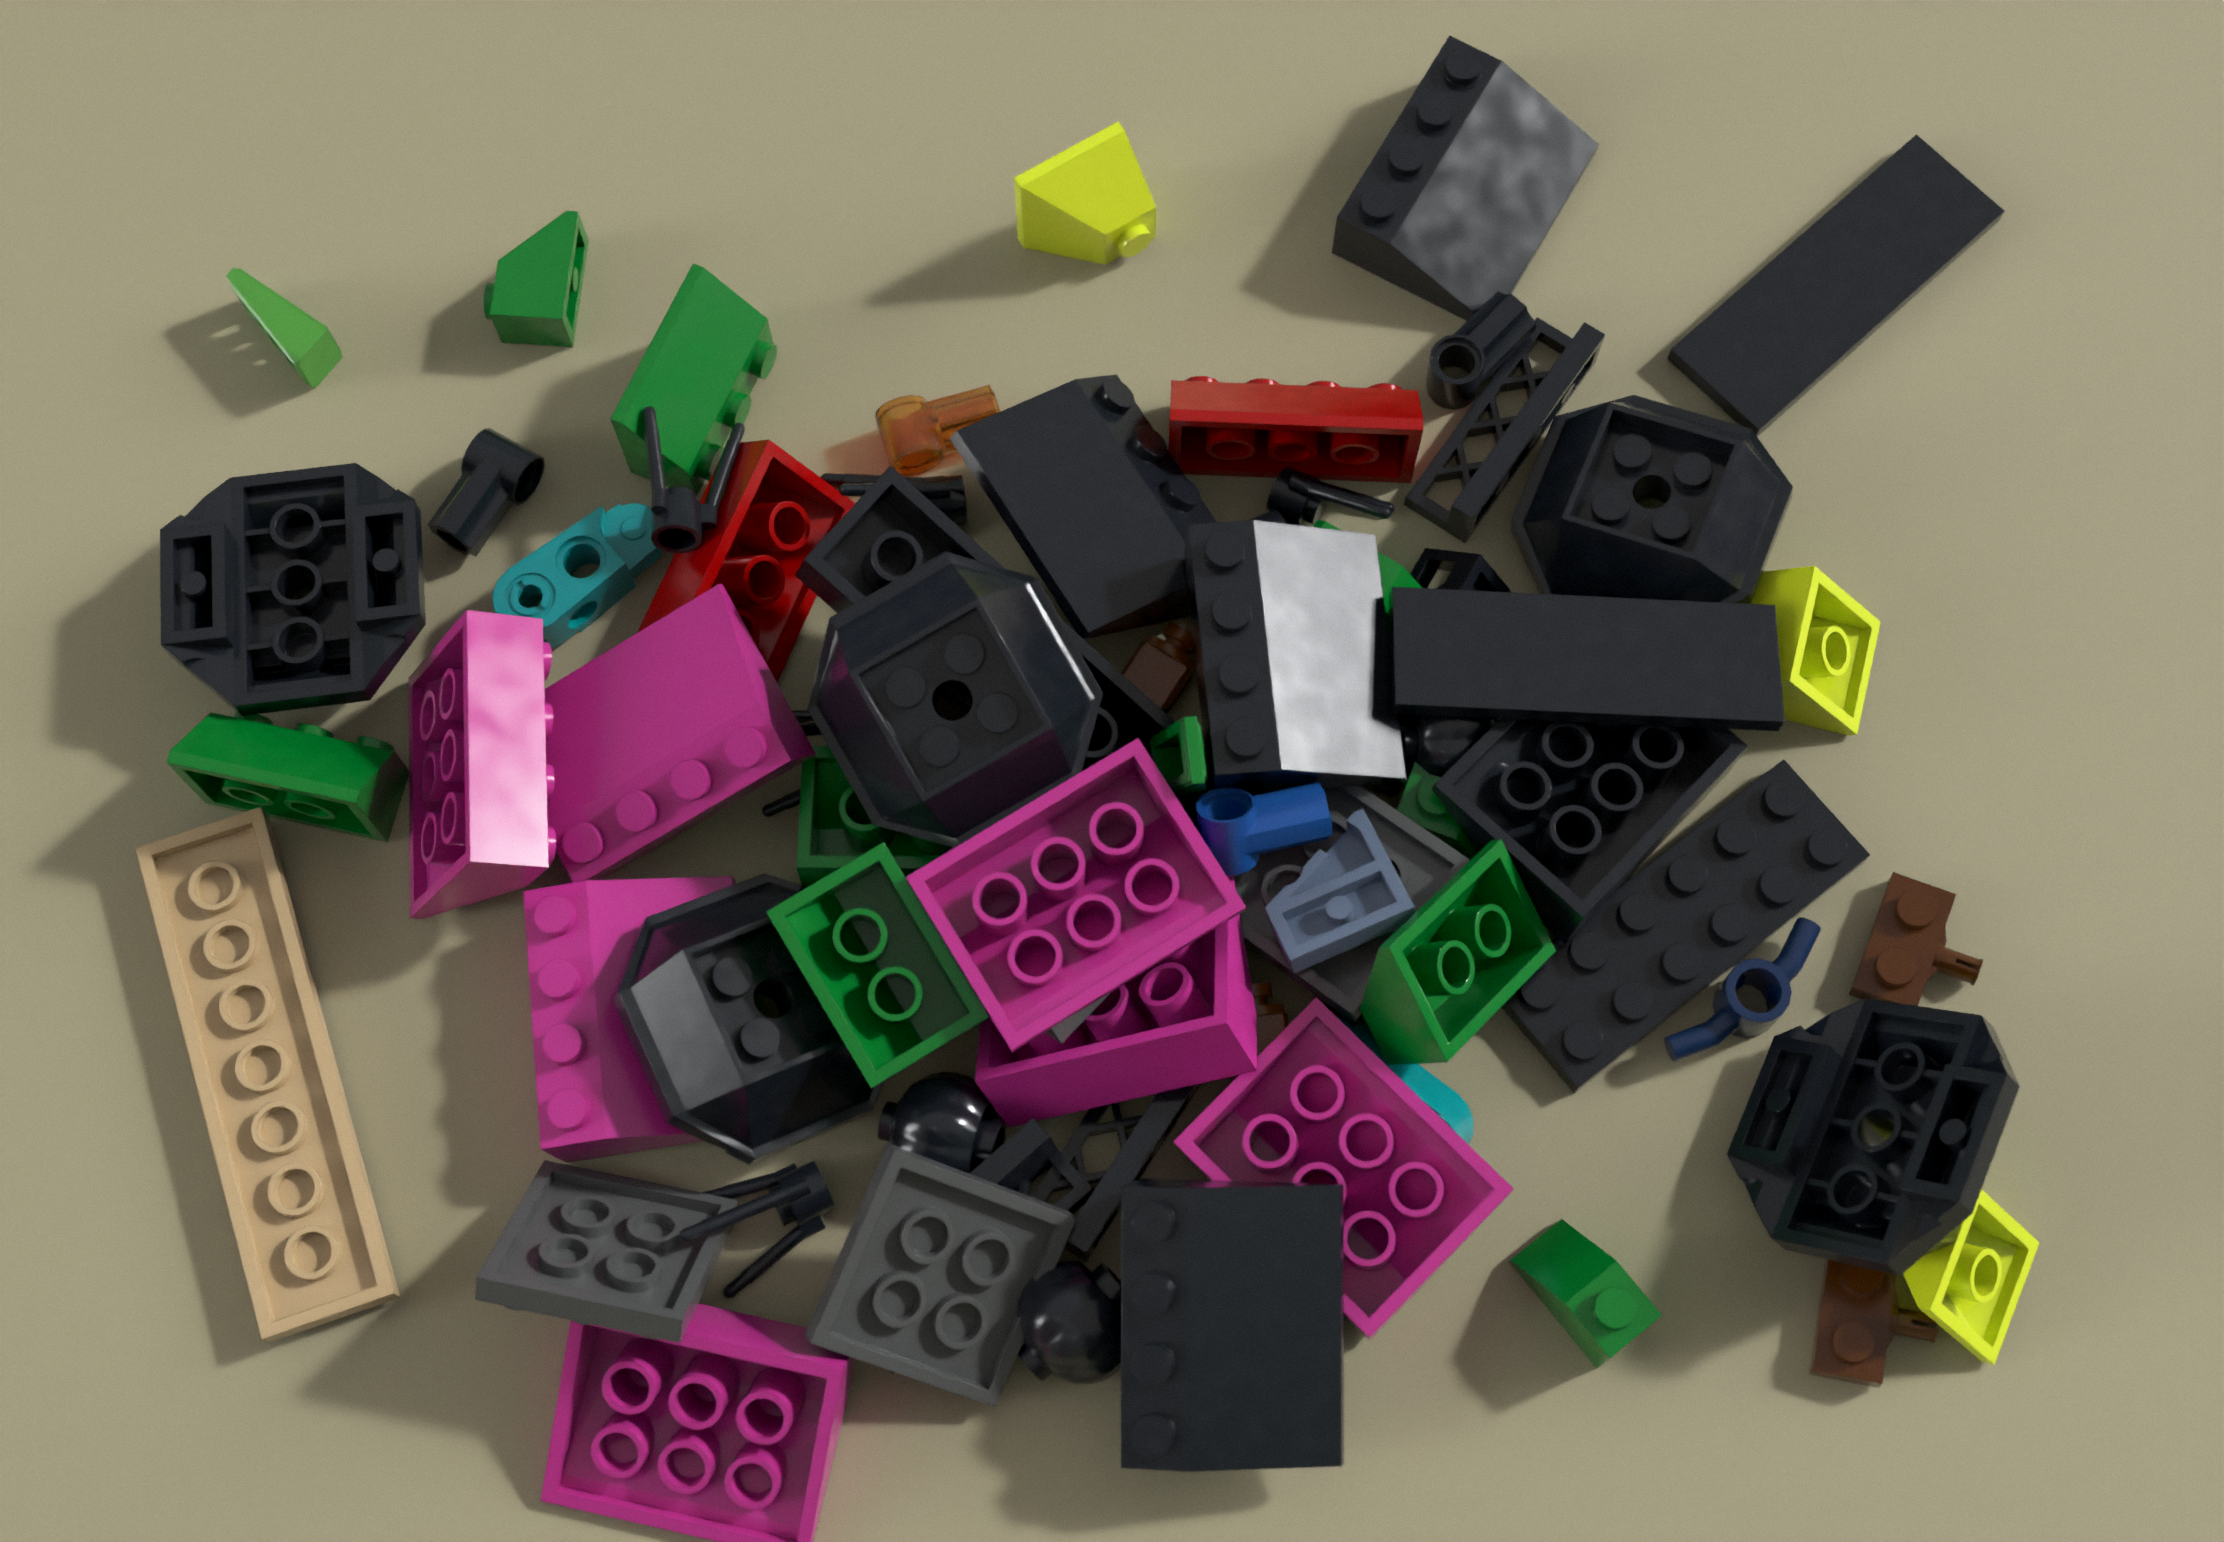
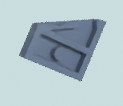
(1340, 899)

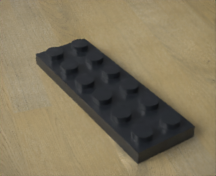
(1683, 924)

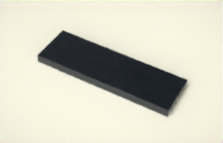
(1835, 285)
(1584, 659)

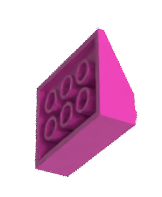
(664, 736)
(479, 763)
(1075, 894)
(1155, 1034)
(586, 1069)
(1341, 1116)
(700, 1433)

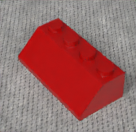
(1312, 428)
(765, 529)

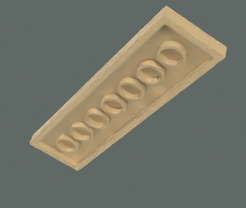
(266, 1076)

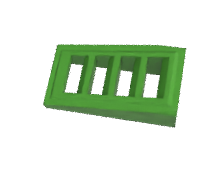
(295, 333)

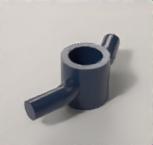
(1766, 976)

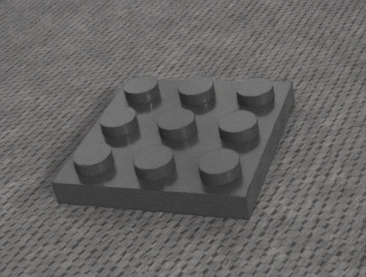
(1417, 855)
(605, 1252)
(938, 1275)

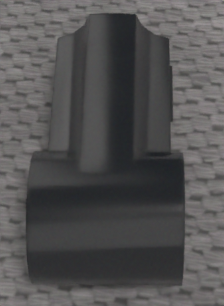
(1479, 349)
(492, 479)

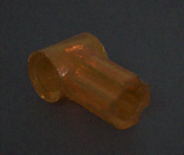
(920, 431)

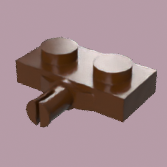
(1910, 944)
(1858, 1323)

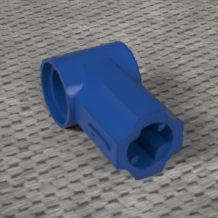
(1245, 825)

